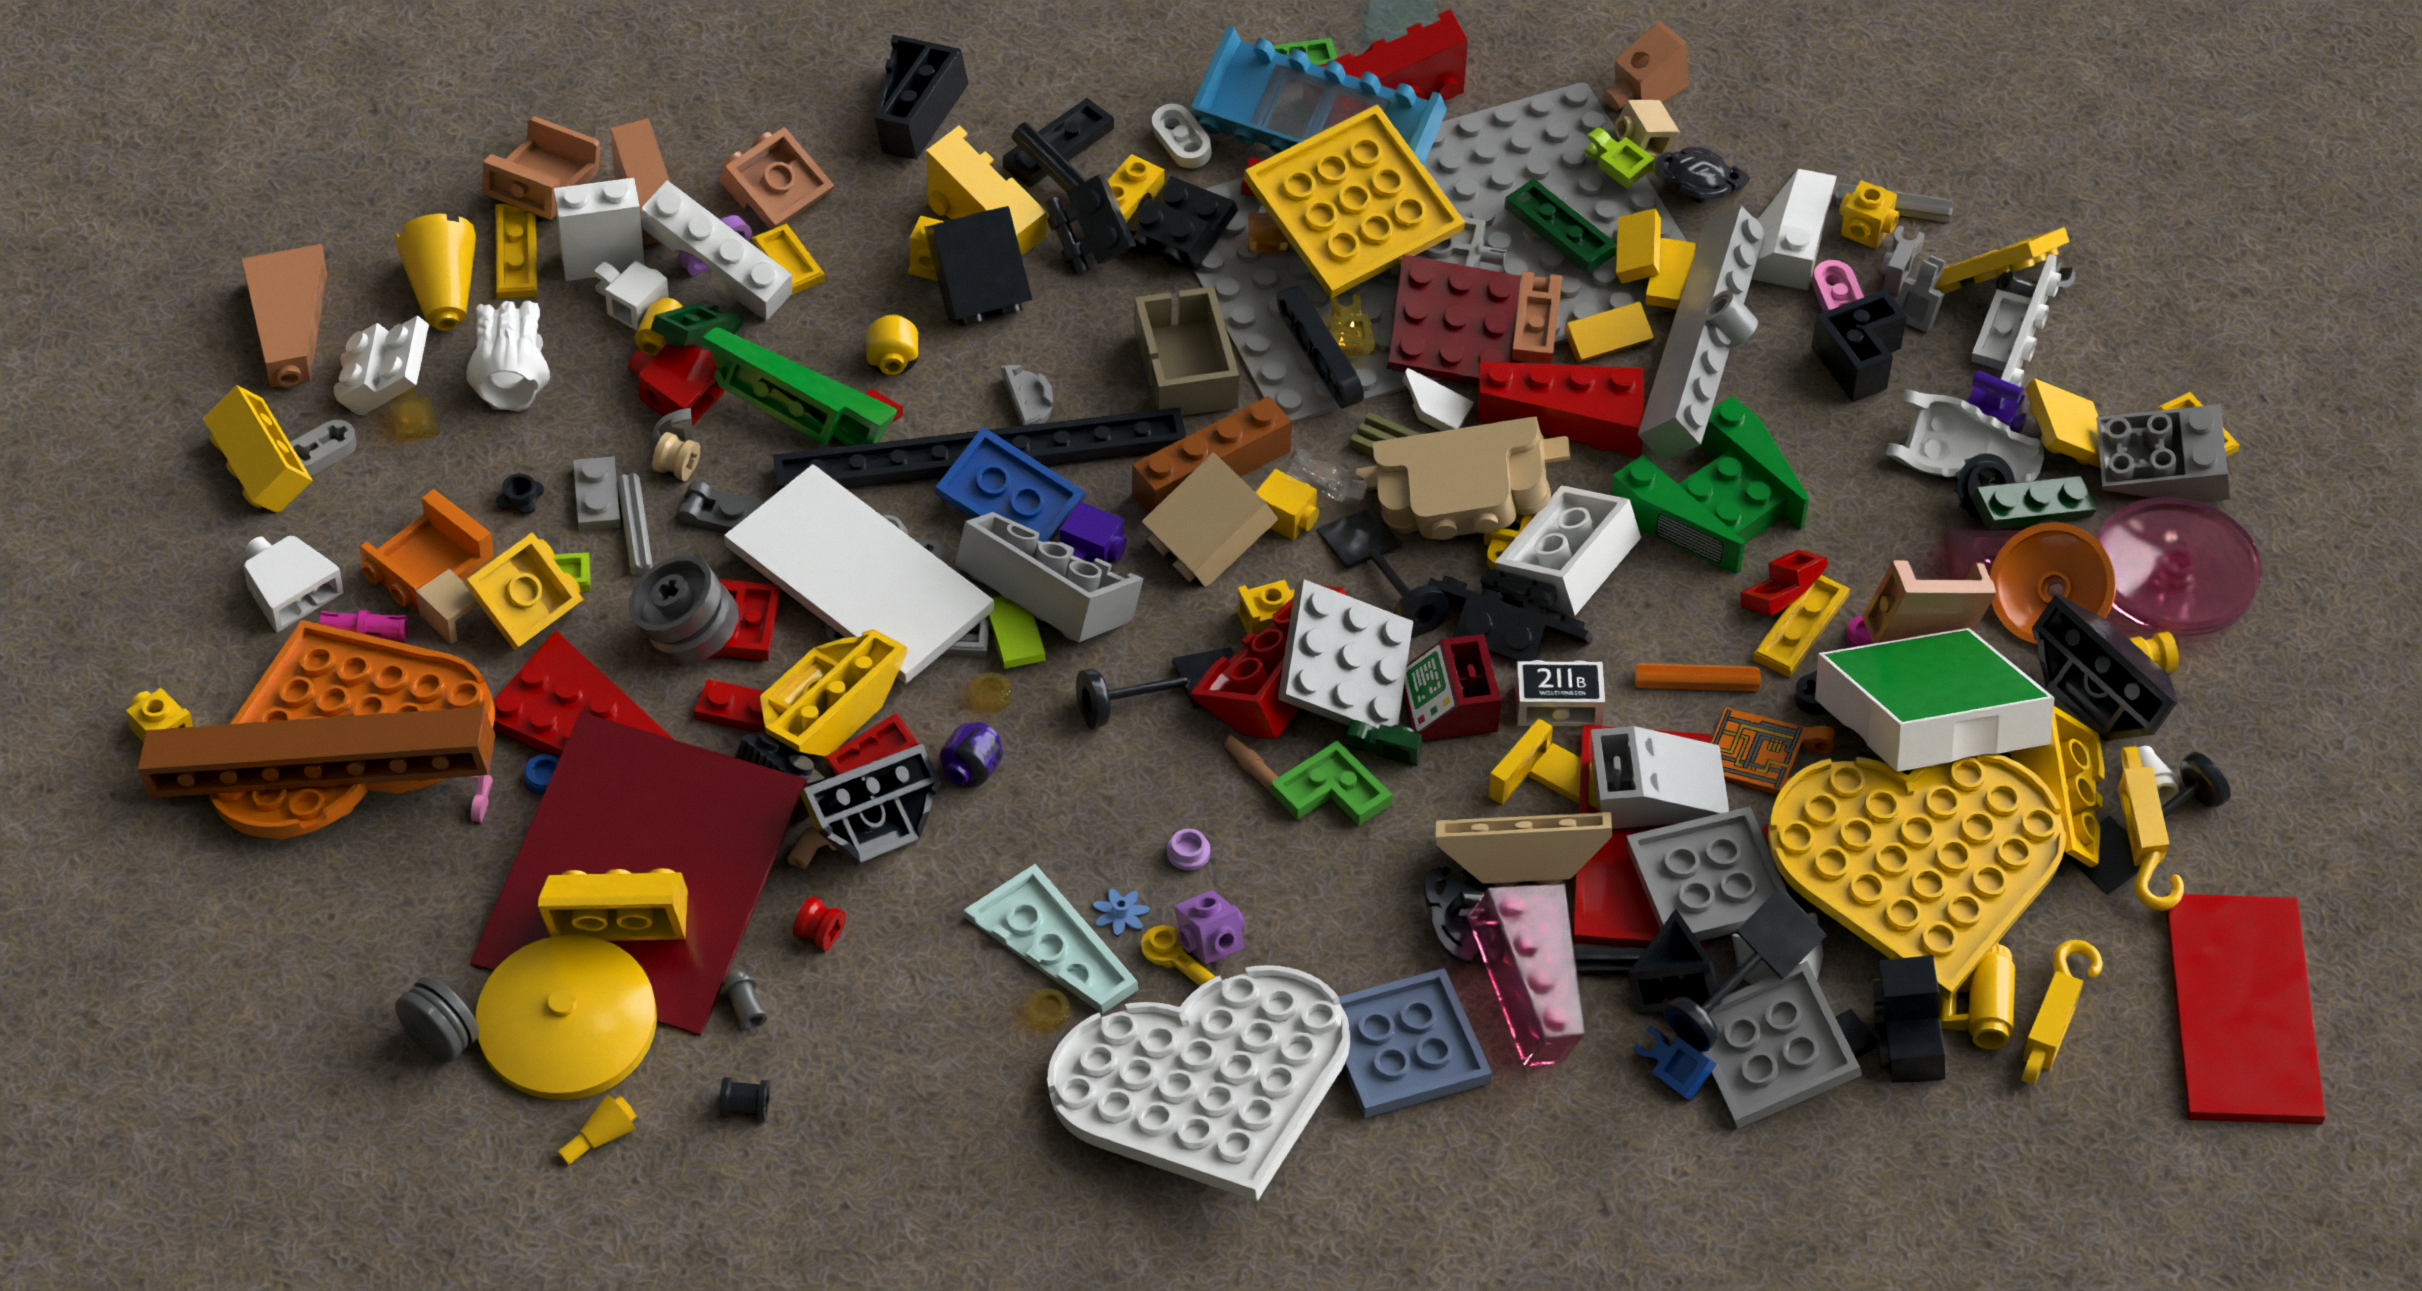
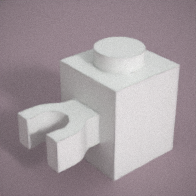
(630, 292)

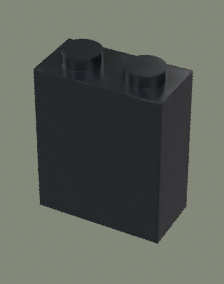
(978, 265)

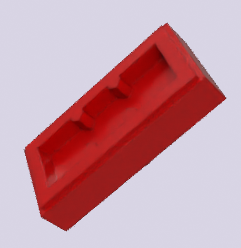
(874, 744)

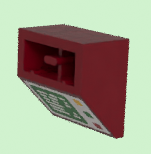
(1452, 690)

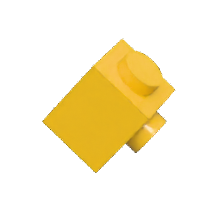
(1291, 502)

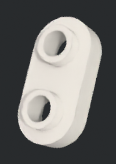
(1187, 141)

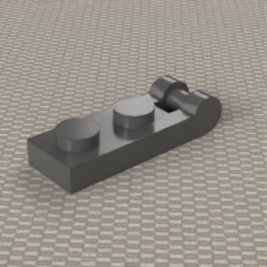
(726, 512)

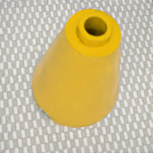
(439, 266)

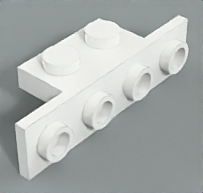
(2011, 323)

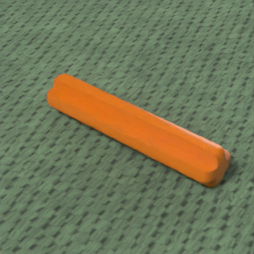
(1697, 677)

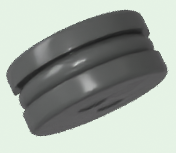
(437, 1019)

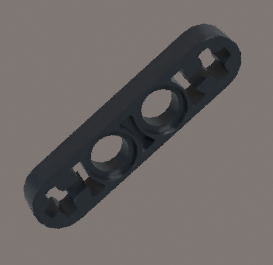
(1320, 346)

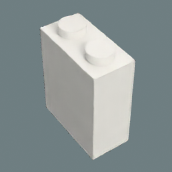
(597, 226)

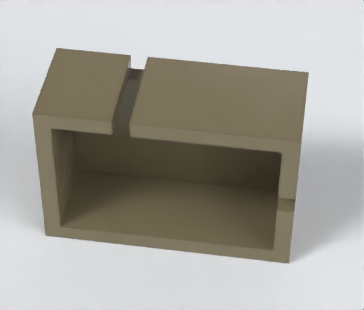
(1189, 361)

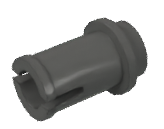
(739, 990)

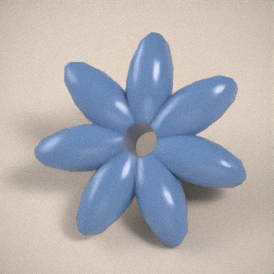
(1120, 911)

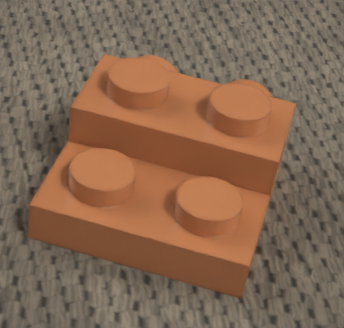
(775, 178)

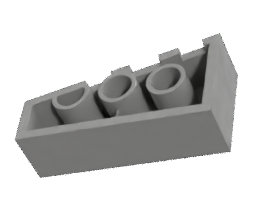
(1047, 578)

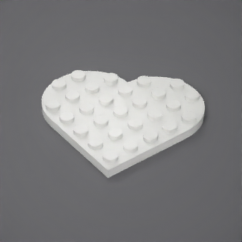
(1207, 1083)

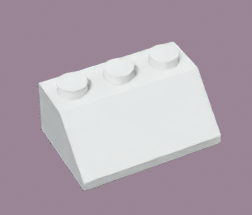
(1573, 545)

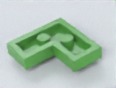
(1334, 776)

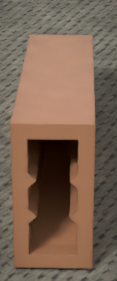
(286, 308)

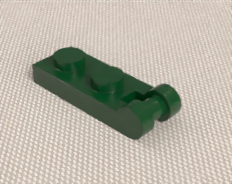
(692, 322)

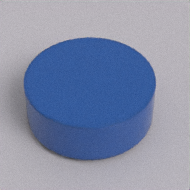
(539, 772)

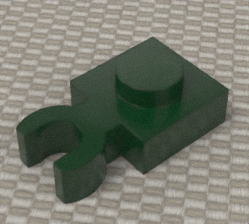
(1389, 742)

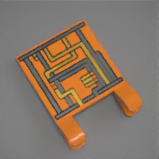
(1764, 750)

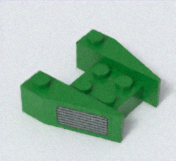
(1724, 501)

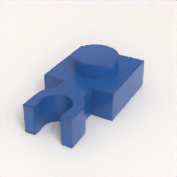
(1679, 1063)

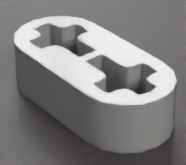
(322, 450)

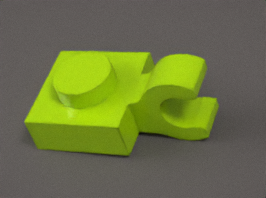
(1621, 159)

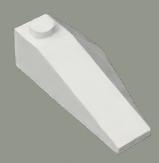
(1794, 230)

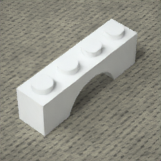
(746, 270)

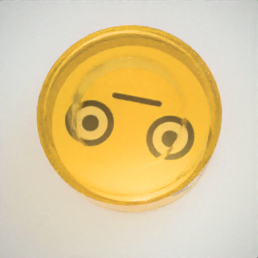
(990, 692)
(1047, 1010)

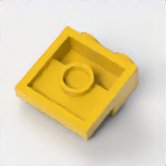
(524, 590)

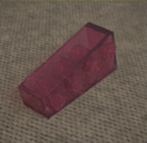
(1532, 967)

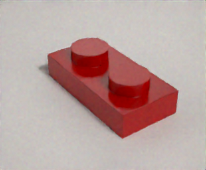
(730, 706)

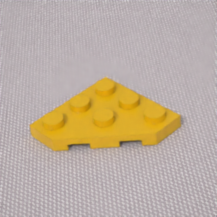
(1995, 262)

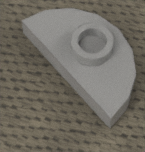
(1029, 394)

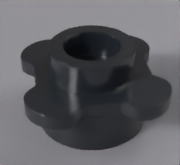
(516, 485)

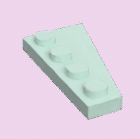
(1052, 936)

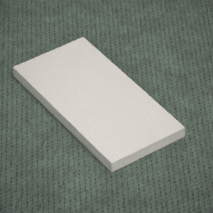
(858, 569)

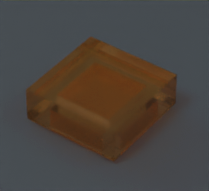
(1265, 234)

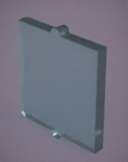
(1391, 18)

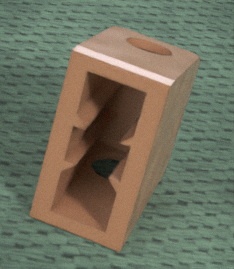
(1650, 68)

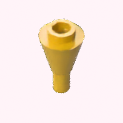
(607, 1123)

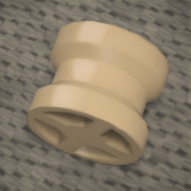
(676, 456)

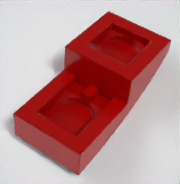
(1788, 581)

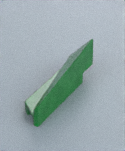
(796, 393)

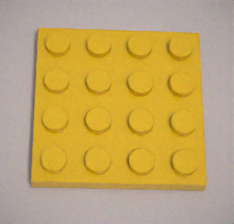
(1353, 200)

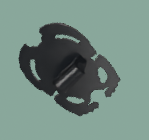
(1699, 173)
(1452, 915)

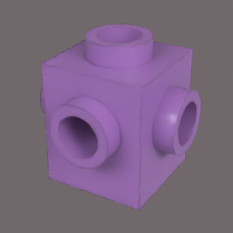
(1209, 927)

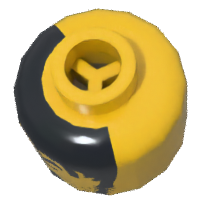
(892, 345)

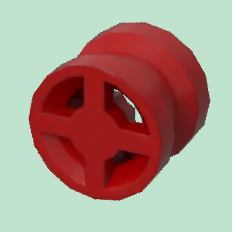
(819, 923)

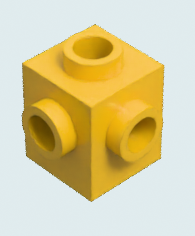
(1868, 214)

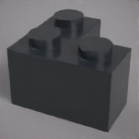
(1858, 342)
(1909, 1015)

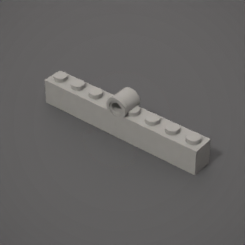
(1704, 329)

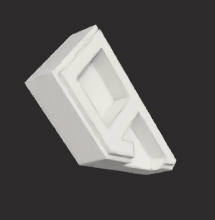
(1436, 403)

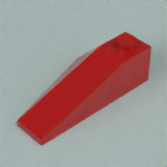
(1247, 685)

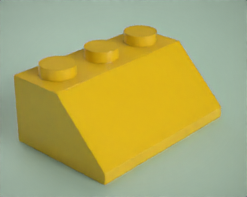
(616, 905)

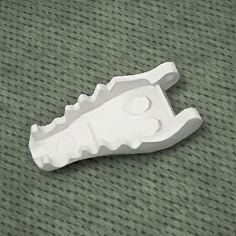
(1952, 430)

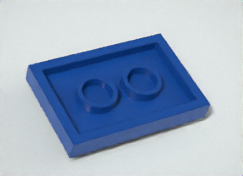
(1010, 483)

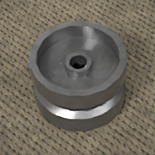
(683, 609)

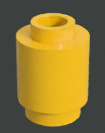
(645, 338)

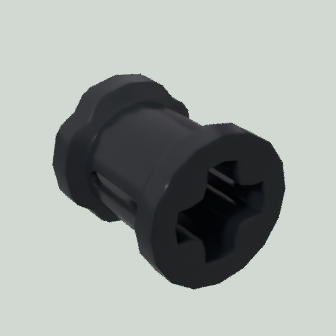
(744, 1098)

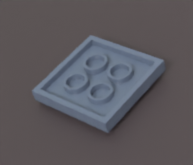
(1410, 1044)

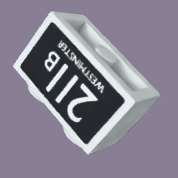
(1559, 693)

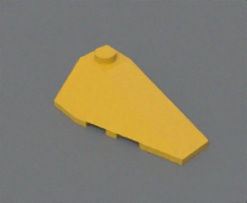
(2071, 770)

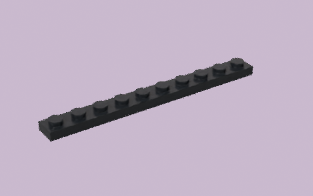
(935, 455)

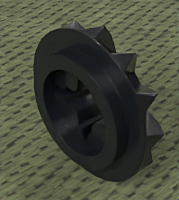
(1983, 467)

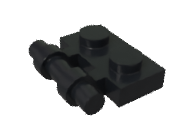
(1100, 220)

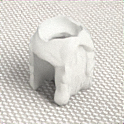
(508, 357)

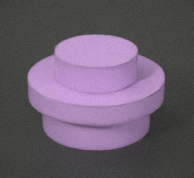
(1188, 849)

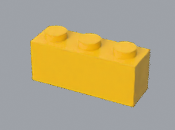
(256, 450)

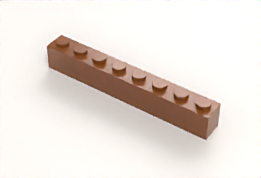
(317, 752)

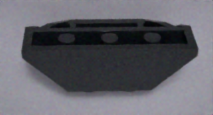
(2101, 672)
(875, 804)

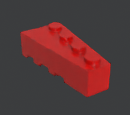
(1425, 59)

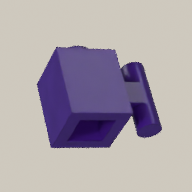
(1999, 400)
(1094, 534)

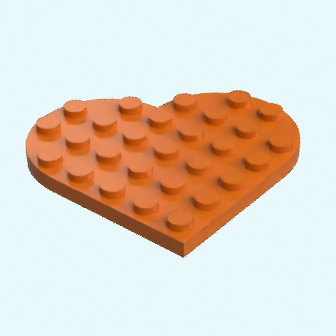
(334, 675)

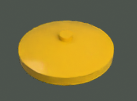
(566, 1017)

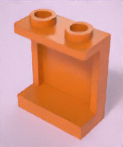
(427, 548)

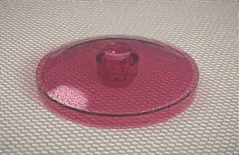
(2180, 565)

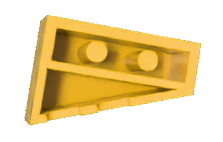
(966, 184)

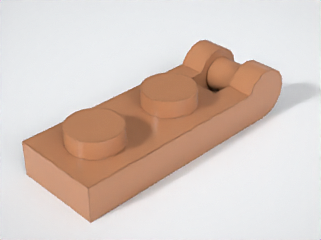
(1536, 318)

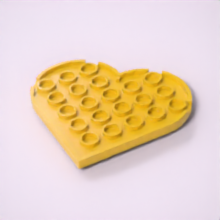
(1920, 857)

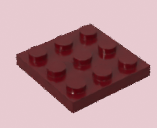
(1451, 319)

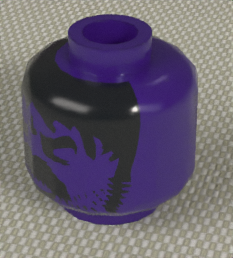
(972, 753)

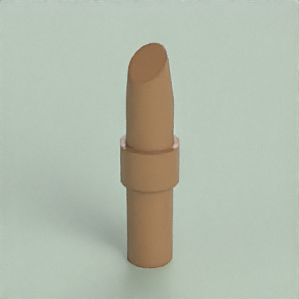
(1250, 761)

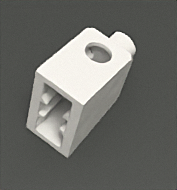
(289, 579)

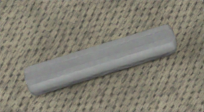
(1911, 204)
(634, 524)

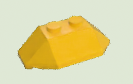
(832, 692)

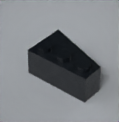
(917, 94)

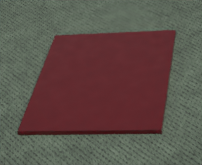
(643, 807)

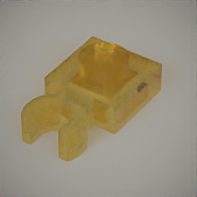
(1351, 328)

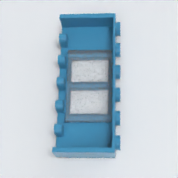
(1289, 99)

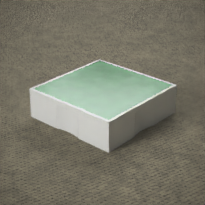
(1934, 699)

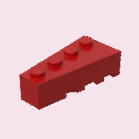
(1576, 401)

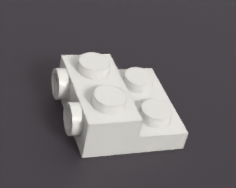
(380, 365)

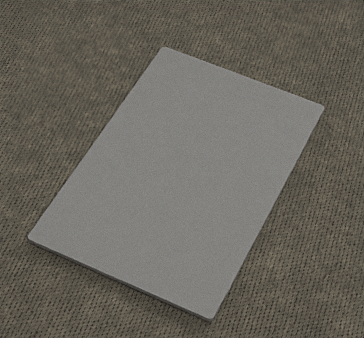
(1476, 166)

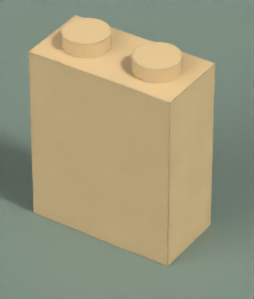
(1208, 521)

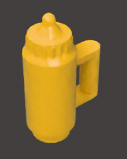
(1990, 1001)

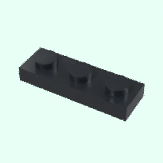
(1067, 134)

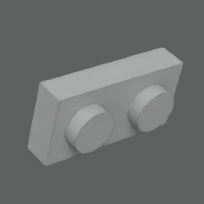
(596, 493)

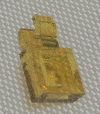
(413, 417)

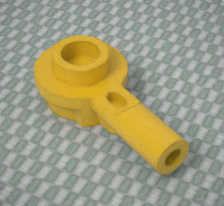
(1164, 948)

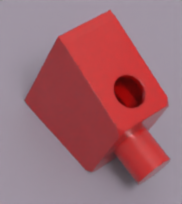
(676, 379)

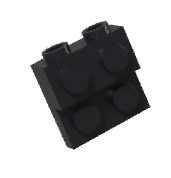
(1181, 223)

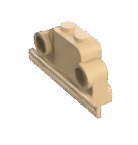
(1463, 477)

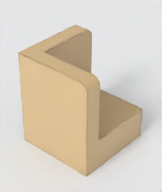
(444, 602)

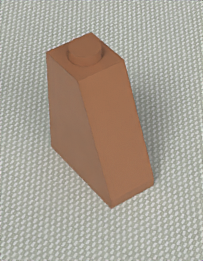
(639, 157)

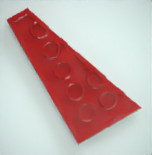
(551, 692)

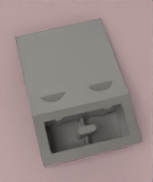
(2165, 453)
(1655, 777)

